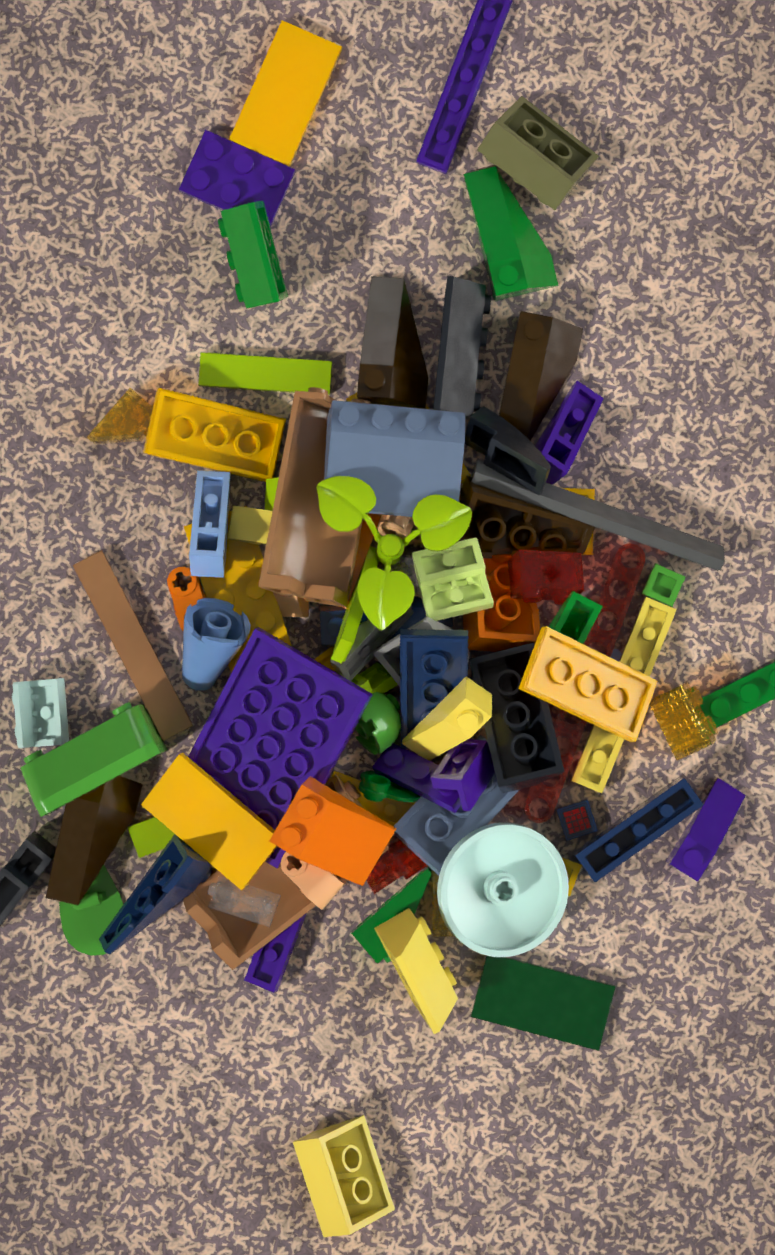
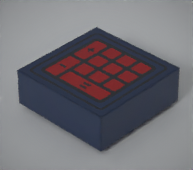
(576, 819)

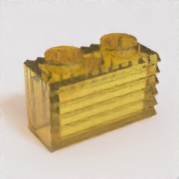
(683, 720)

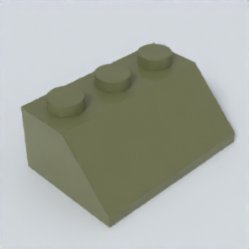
(537, 152)

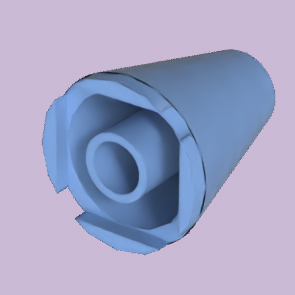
(211, 641)

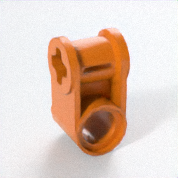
(182, 598)

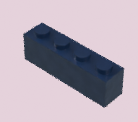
(638, 828)

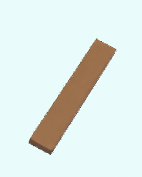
(132, 645)

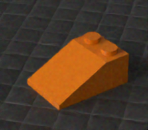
(332, 832)

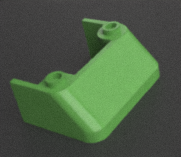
(91, 758)

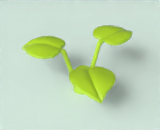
(387, 593)

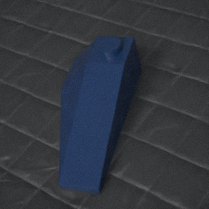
(165, 884)

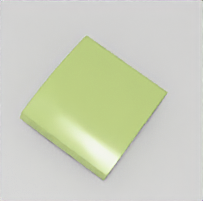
(453, 580)

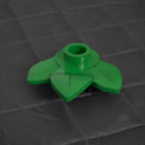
(378, 787)

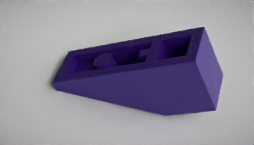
(568, 429)
(706, 830)

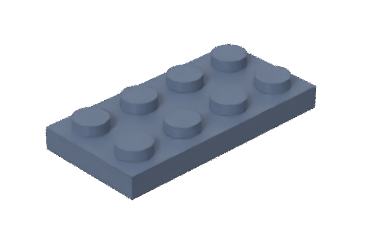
(435, 830)

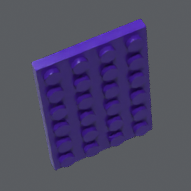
(277, 727)

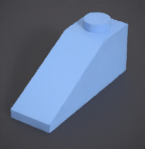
(210, 524)

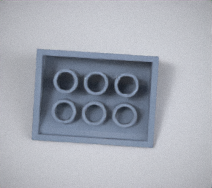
(396, 452)

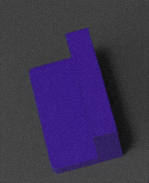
(465, 769)

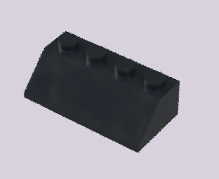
(460, 346)
(520, 726)

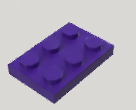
(234, 176)

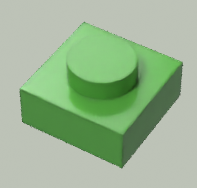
(663, 585)

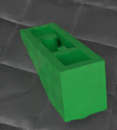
(407, 897)

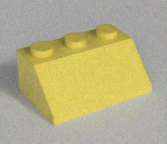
(419, 967)
(344, 1177)

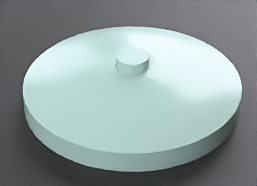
(502, 889)

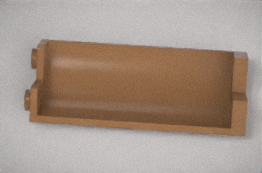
(301, 550)
(239, 938)

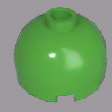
(379, 723)

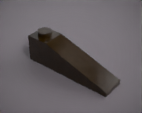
(537, 369)
(512, 525)
(89, 835)

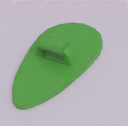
(89, 920)

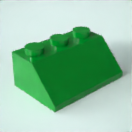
(253, 254)

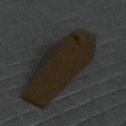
(391, 354)

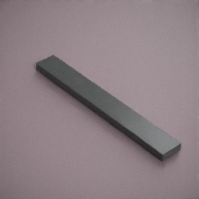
(606, 518)

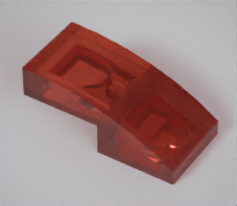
(392, 865)

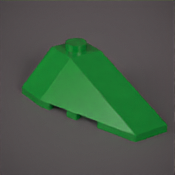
(510, 244)

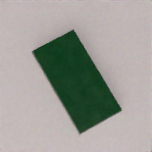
(543, 1001)

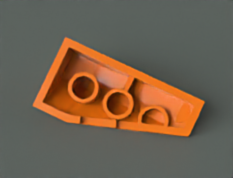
(509, 621)

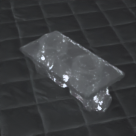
(248, 904)

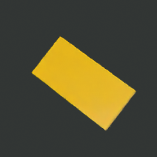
(285, 93)
(214, 435)
(588, 684)
(211, 821)

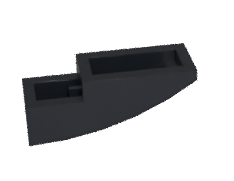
(507, 450)
(23, 872)

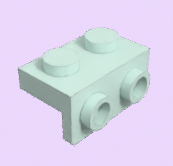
(40, 713)

